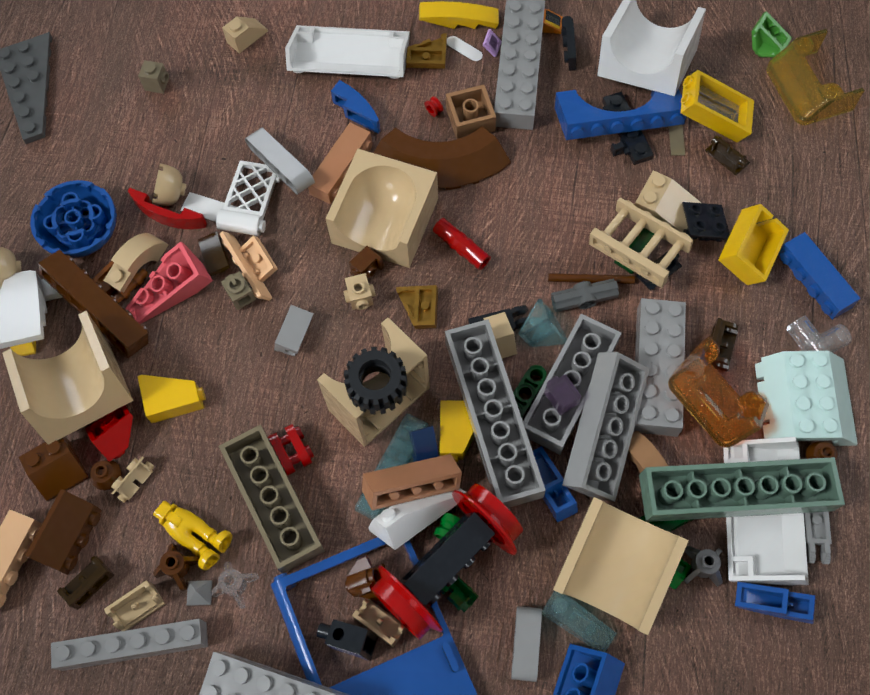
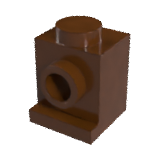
(366, 262)

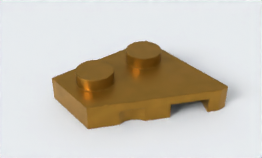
(428, 54)
(420, 304)

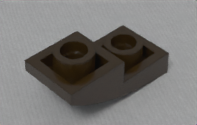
(213, 253)

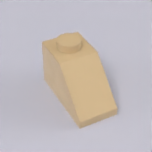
(243, 32)

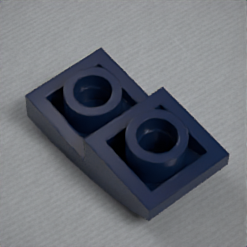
(423, 443)

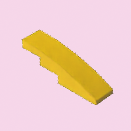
(458, 13)

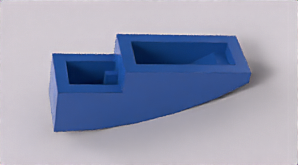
(355, 106)
(556, 495)
(776, 602)

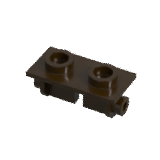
(727, 156)

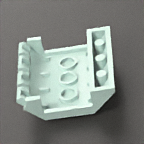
(806, 397)

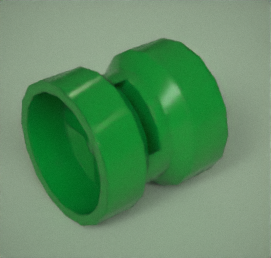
(447, 522)

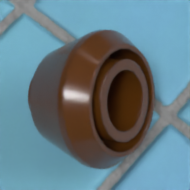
(821, 450)
(104, 474)

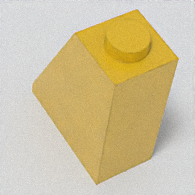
(169, 397)
(455, 429)

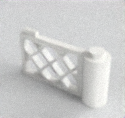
(242, 218)

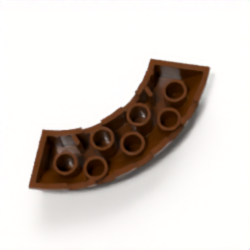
(455, 161)

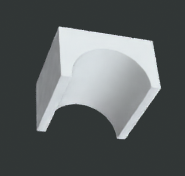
(646, 53)

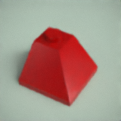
(112, 433)

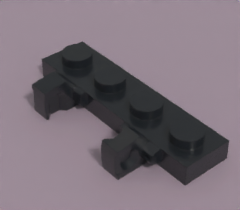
(632, 142)

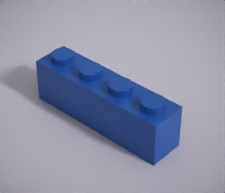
(818, 276)

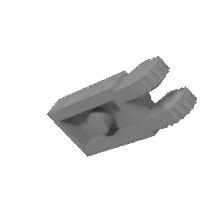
(818, 533)

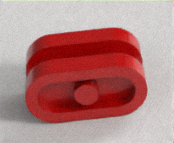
(303, 453)

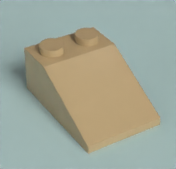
(664, 200)

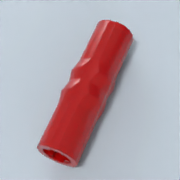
(461, 243)

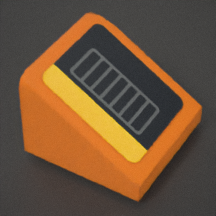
(551, 22)

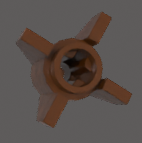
(175, 566)
(363, 578)

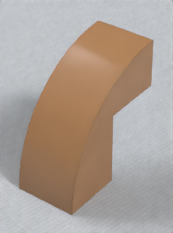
(644, 453)

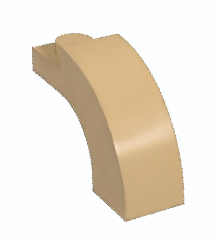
(132, 257)

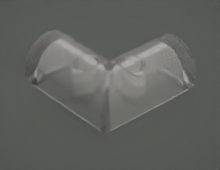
(811, 340)

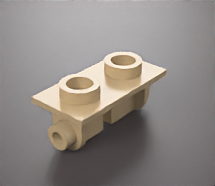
(125, 486)

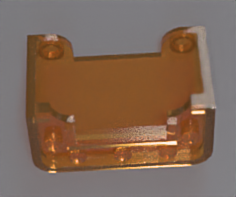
(713, 401)

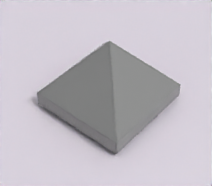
(199, 593)

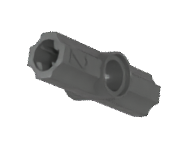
(584, 295)

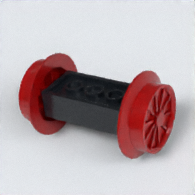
(484, 522)

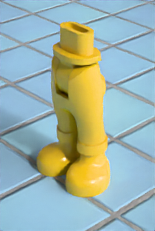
(180, 526)

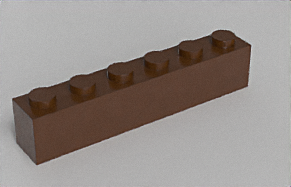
(89, 296)

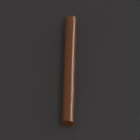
(593, 278)

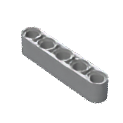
(279, 160)

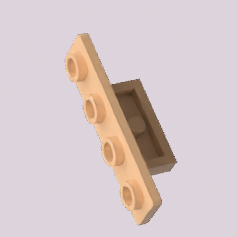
(253, 262)

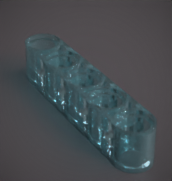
(396, 454)

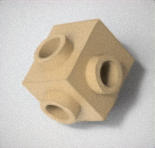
(359, 292)

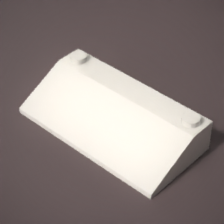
(347, 51)
(766, 546)

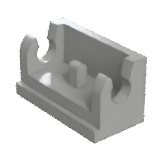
(293, 330)

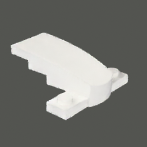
(24, 308)

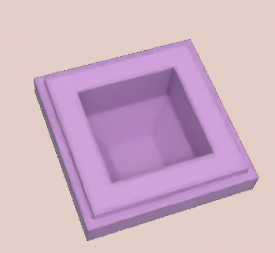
(492, 43)

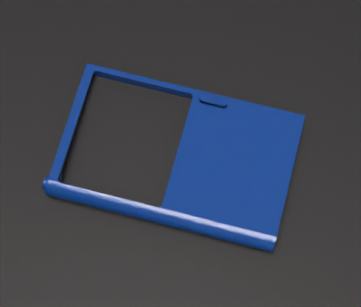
(412, 673)

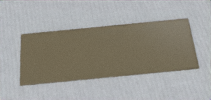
(676, 140)

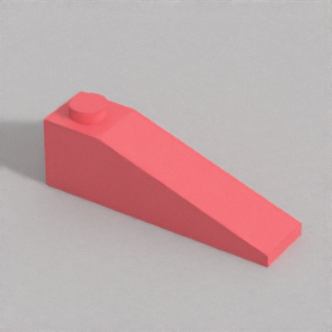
(174, 281)

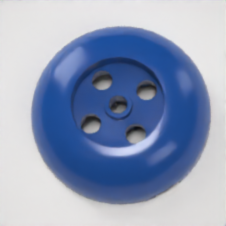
(60, 219)

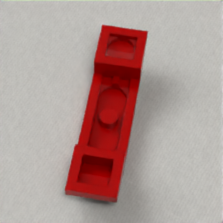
(186, 220)

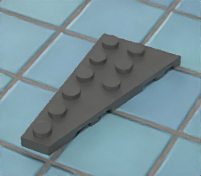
(26, 79)

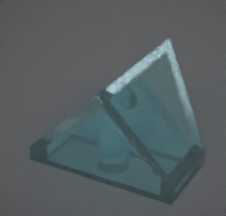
(542, 327)

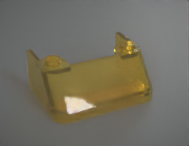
(800, 87)

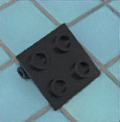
(705, 221)

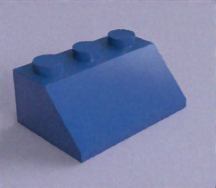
(588, 673)

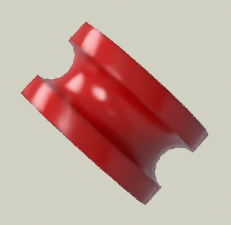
(433, 106)

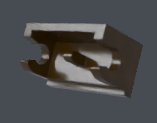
(724, 334)
(86, 583)

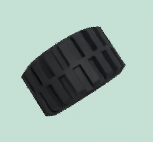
(372, 362)

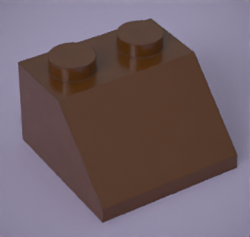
(53, 467)

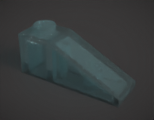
(578, 621)

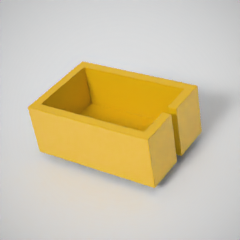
(753, 246)

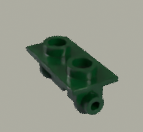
(461, 595)

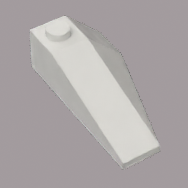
(407, 519)

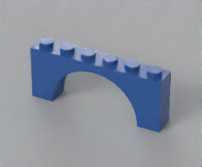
(583, 120)

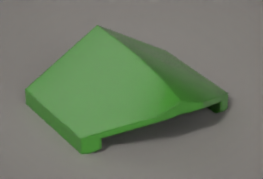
(769, 37)

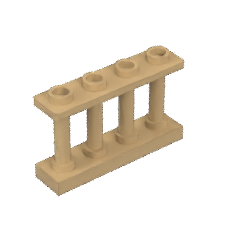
(639, 261)

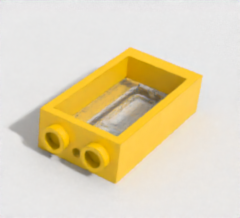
(717, 106)

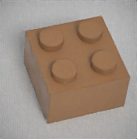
(470, 110)

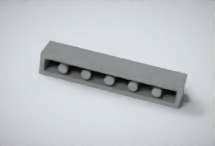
(129, 645)

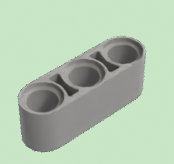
(526, 644)

